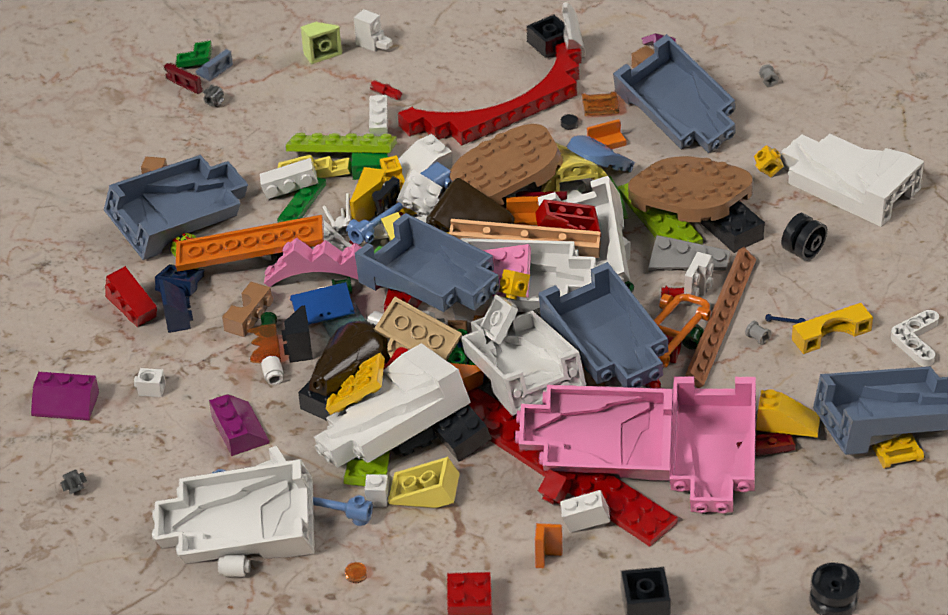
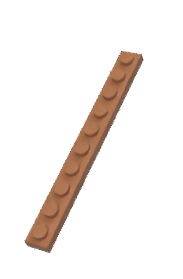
(721, 317)

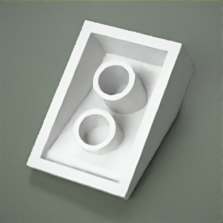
(424, 154)

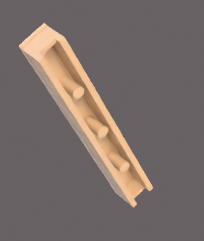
(585, 241)

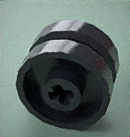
(804, 236)
(834, 589)

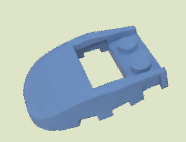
(599, 153)

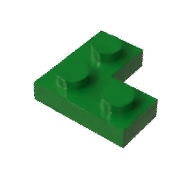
(199, 56)

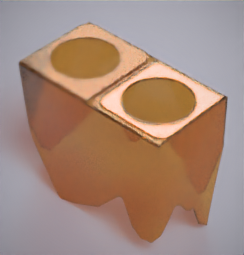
(268, 343)

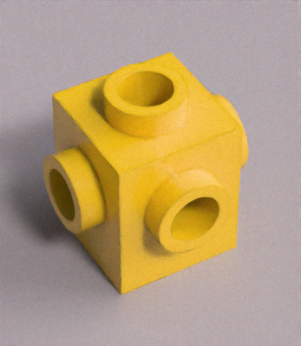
(768, 161)
(514, 284)

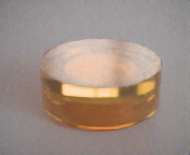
(356, 572)

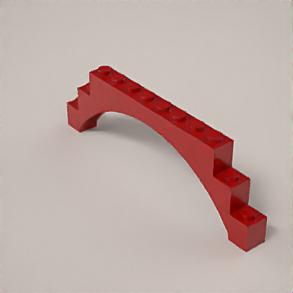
(468, 126)

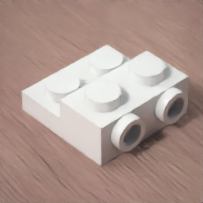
(419, 193)
(699, 275)
(498, 318)

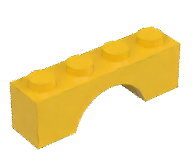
(851, 320)

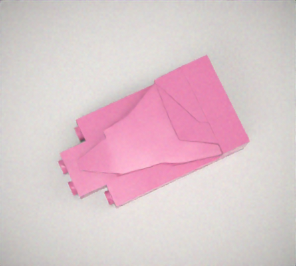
(600, 430)
(706, 439)

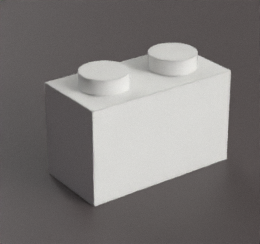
(585, 511)

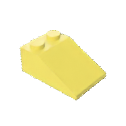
(425, 485)

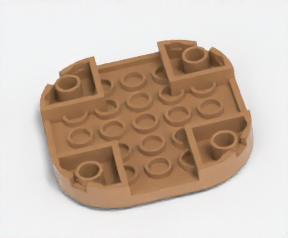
(510, 161)
(690, 187)

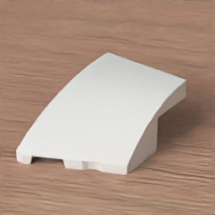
(572, 29)

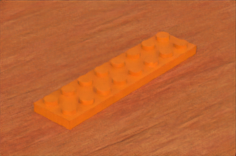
(247, 243)

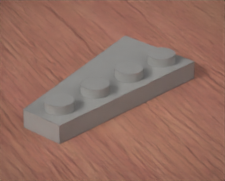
(679, 254)

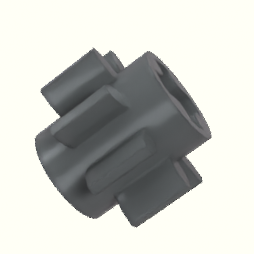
(213, 95)
(73, 481)

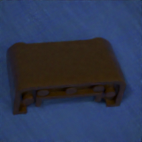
(466, 203)

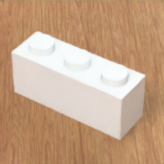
(378, 115)
(288, 178)

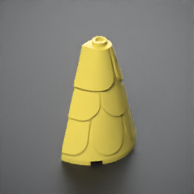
(572, 168)

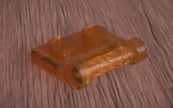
(600, 104)

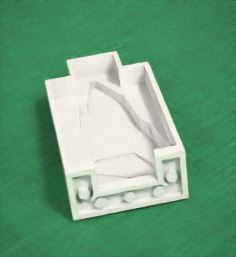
(851, 176)
(611, 222)
(550, 265)
(524, 361)
(413, 396)
(239, 513)

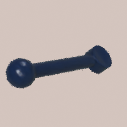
(769, 317)

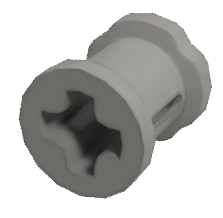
(768, 75)
(758, 332)

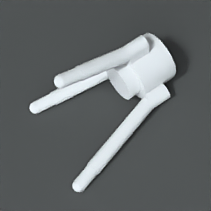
(342, 221)

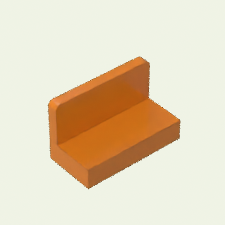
(608, 134)
(523, 209)
(547, 542)

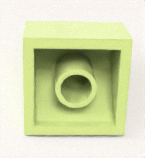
(320, 41)

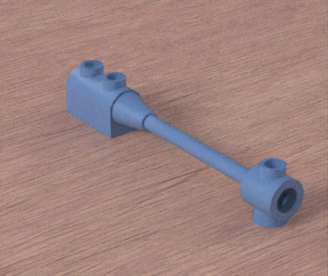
(364, 230)
(356, 508)

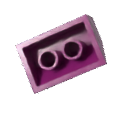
(64, 395)
(237, 424)

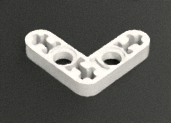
(904, 335)

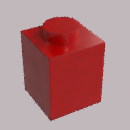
(554, 487)

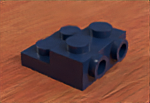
(184, 279)

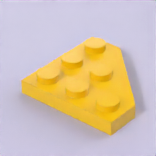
(366, 381)

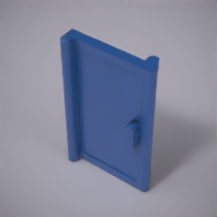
(325, 300)

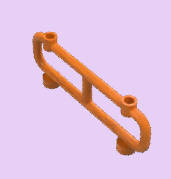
(668, 304)

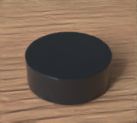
(569, 121)

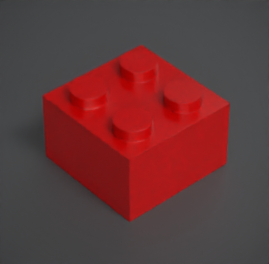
(469, 593)

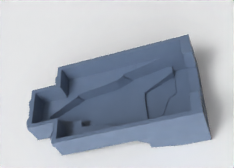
(678, 96)
(173, 202)
(429, 266)
(607, 329)
(881, 405)

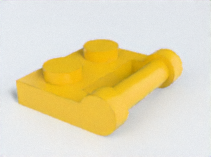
(898, 450)

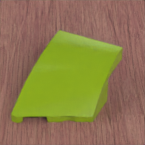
(358, 469)

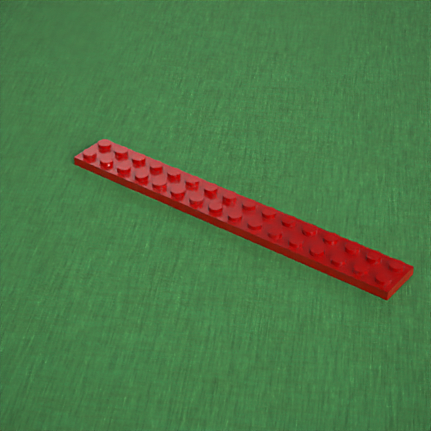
(626, 505)

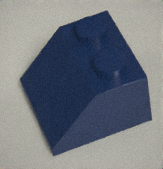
(175, 307)

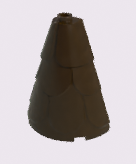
(344, 354)

